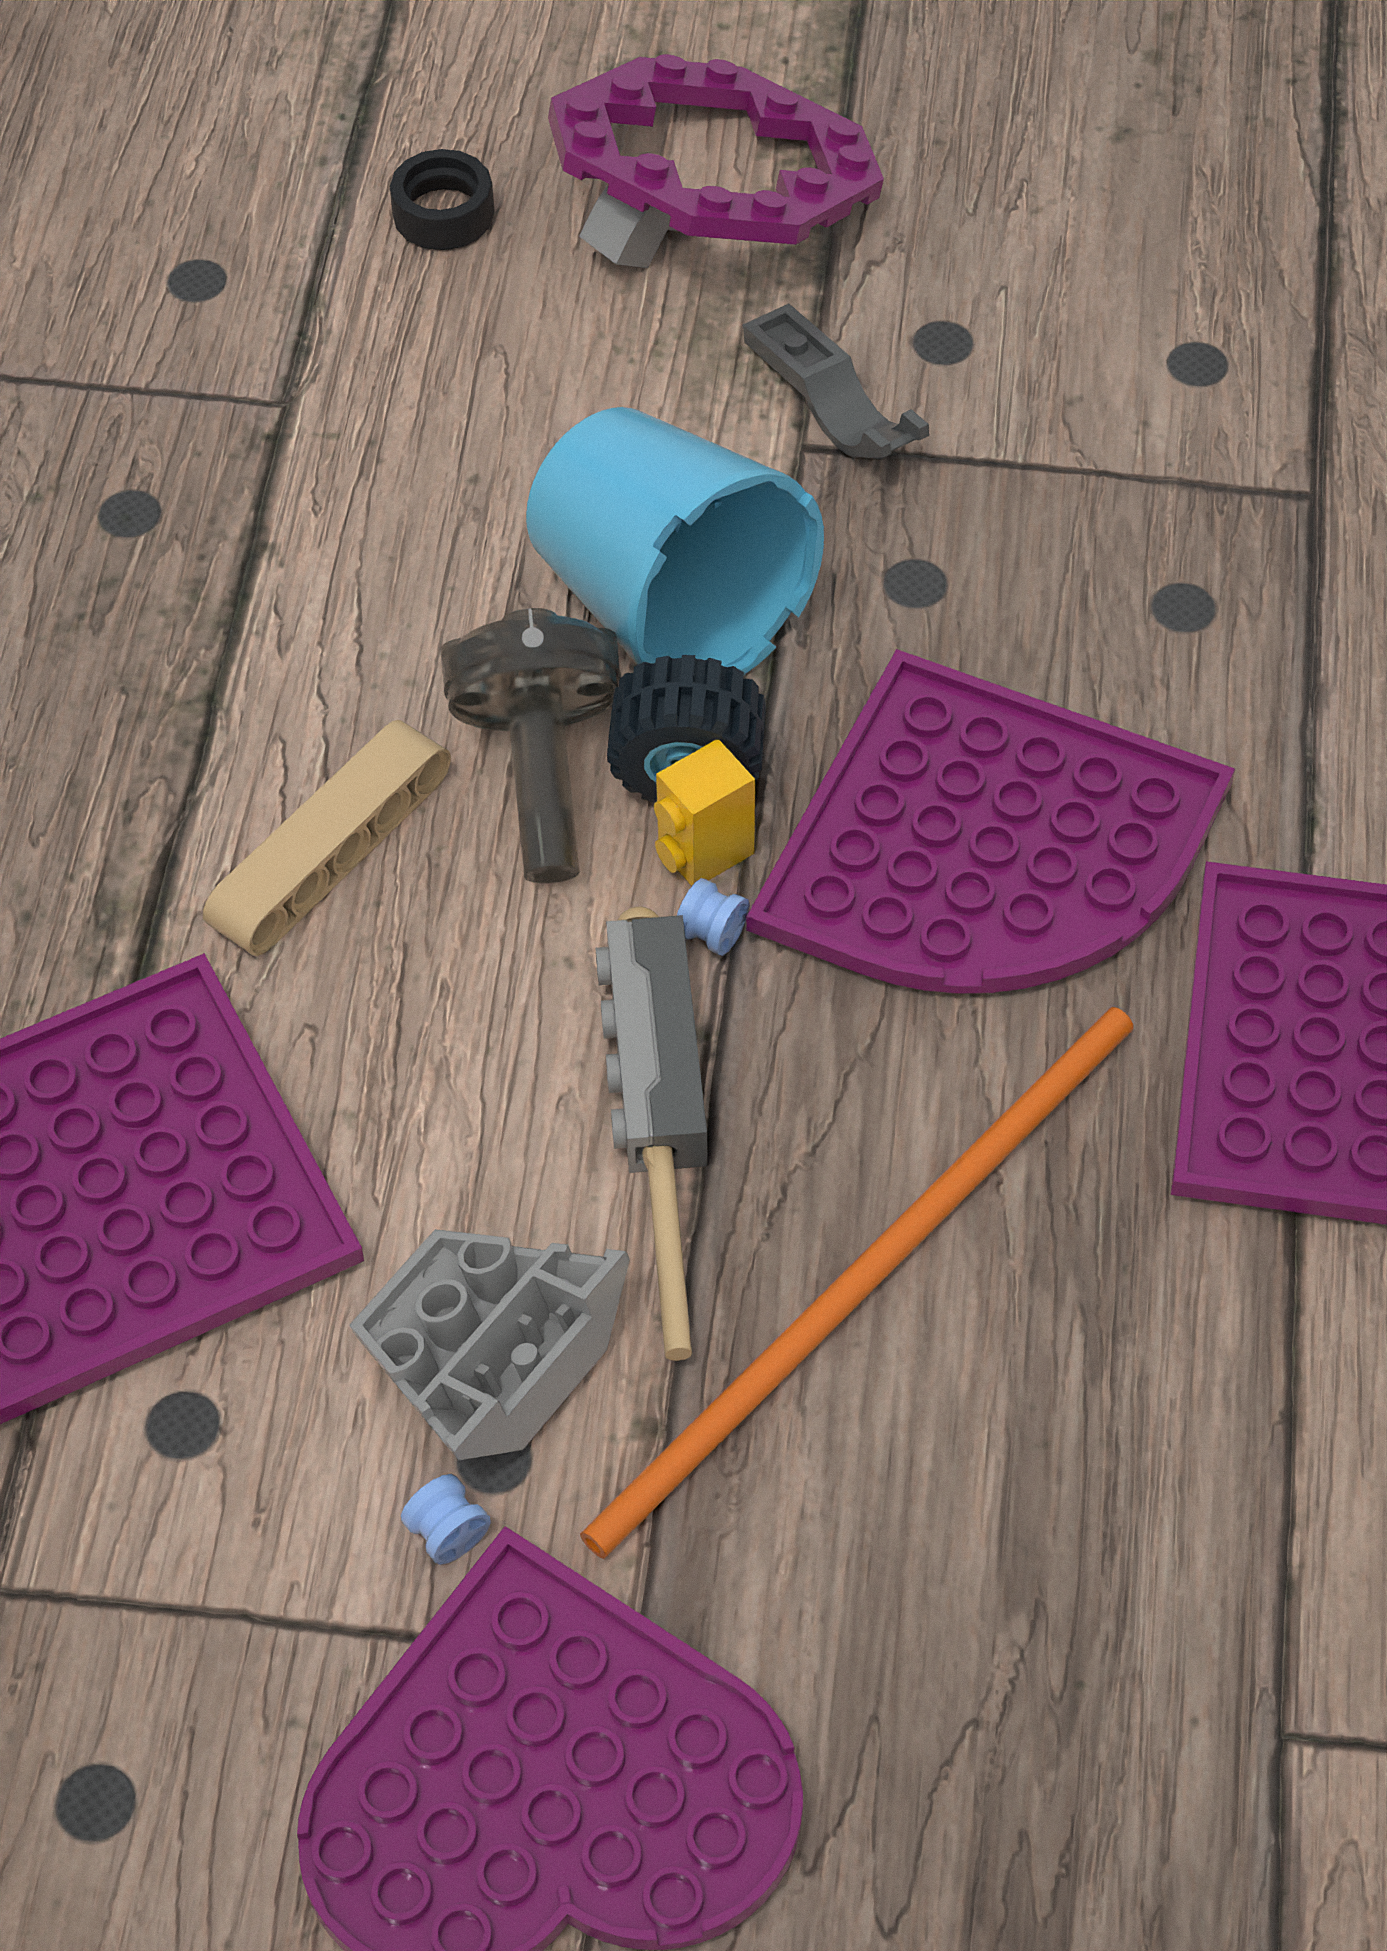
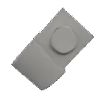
(624, 232)

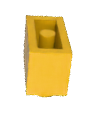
(705, 813)

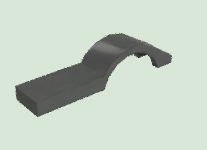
(829, 384)

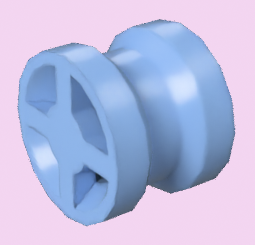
(713, 916)
(445, 1519)

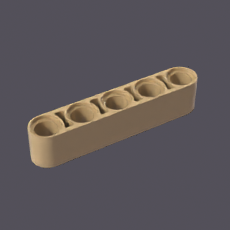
(326, 837)

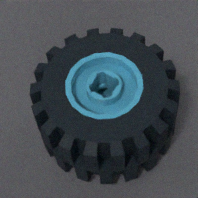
(675, 710)

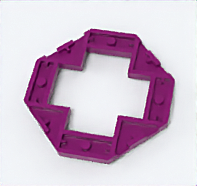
(802, 197)

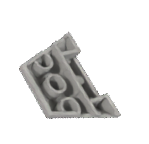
(491, 1334)

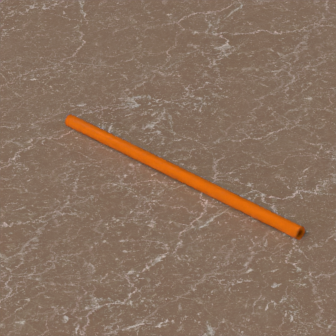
(853, 1286)

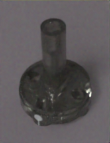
(533, 680)

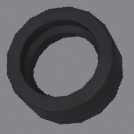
(445, 227)

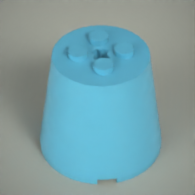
(675, 538)

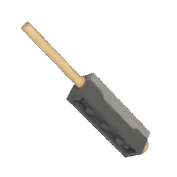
(658, 1084)

